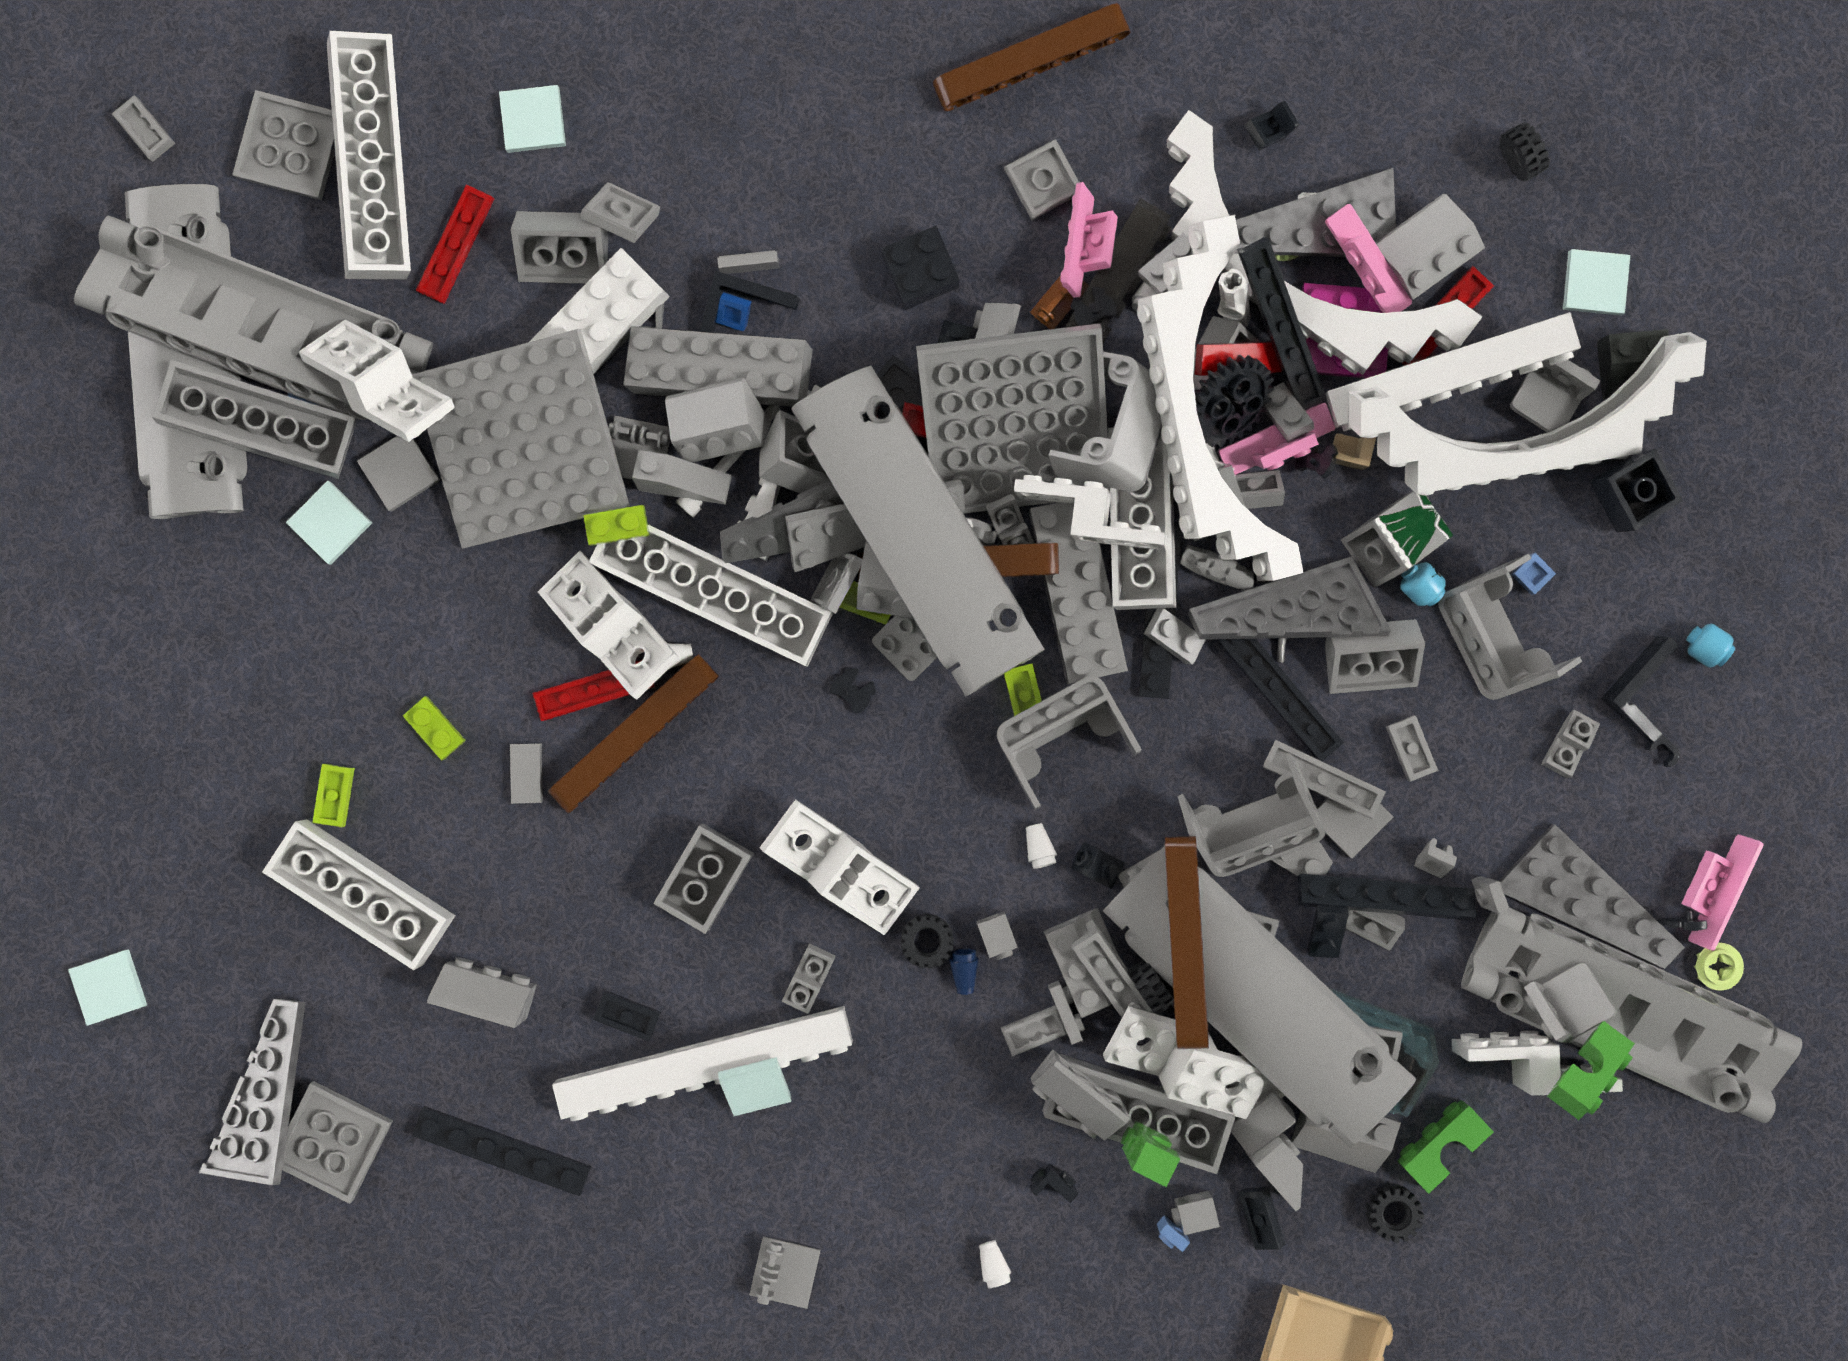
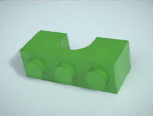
(1580, 1091)
(1150, 1153)
(1423, 1157)

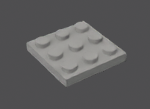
(286, 146)
(333, 1141)

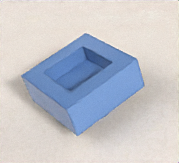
(1533, 574)
(1172, 1235)

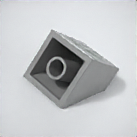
(1397, 538)

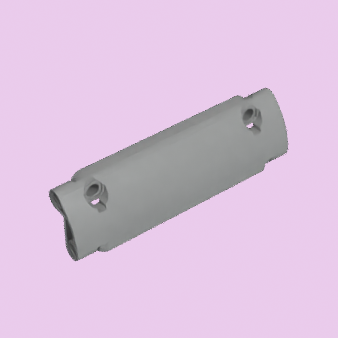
(226, 310)
(166, 456)
(916, 529)
(1270, 1006)
(1678, 1028)

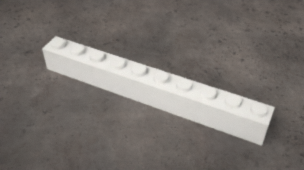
(700, 1063)

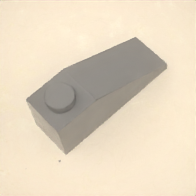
(679, 478)

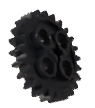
(1246, 386)

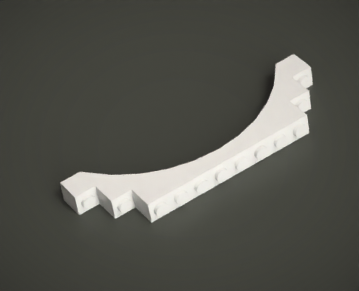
(1346, 333)
(1170, 334)
(1603, 433)

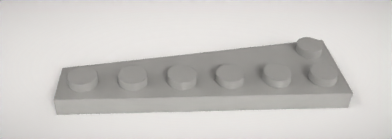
(832, 532)

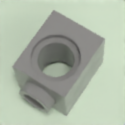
(997, 935)
(1195, 1213)

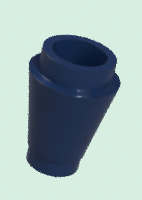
(964, 970)

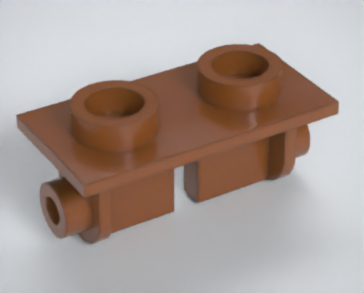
(1055, 304)

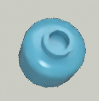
(1423, 584)
(1710, 645)

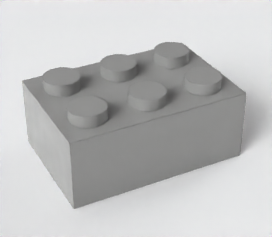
(703, 878)

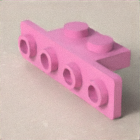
(1089, 240)
(1368, 260)
(1270, 448)
(1718, 888)

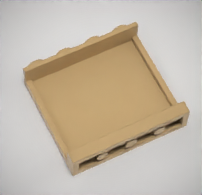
(1324, 1330)

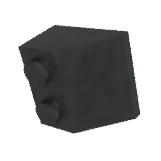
(1622, 356)

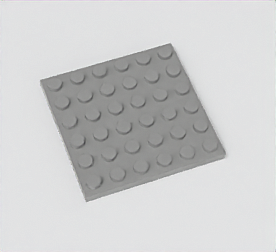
(1006, 403)
(524, 440)

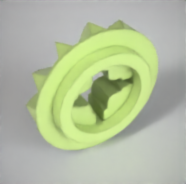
(1727, 976)

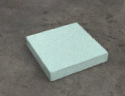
(532, 118)
(1596, 282)
(329, 522)
(107, 987)
(754, 1086)

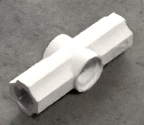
(1234, 297)

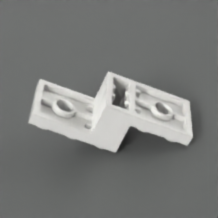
(377, 380)
(1090, 512)
(608, 625)
(839, 867)
(1533, 1058)
(1185, 1074)

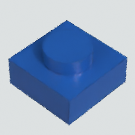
(733, 311)

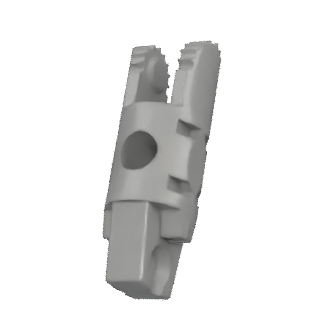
(1212, 567)

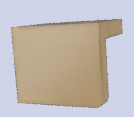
(1354, 451)

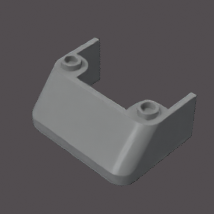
(1128, 455)
(1489, 639)
(1055, 716)
(1256, 830)

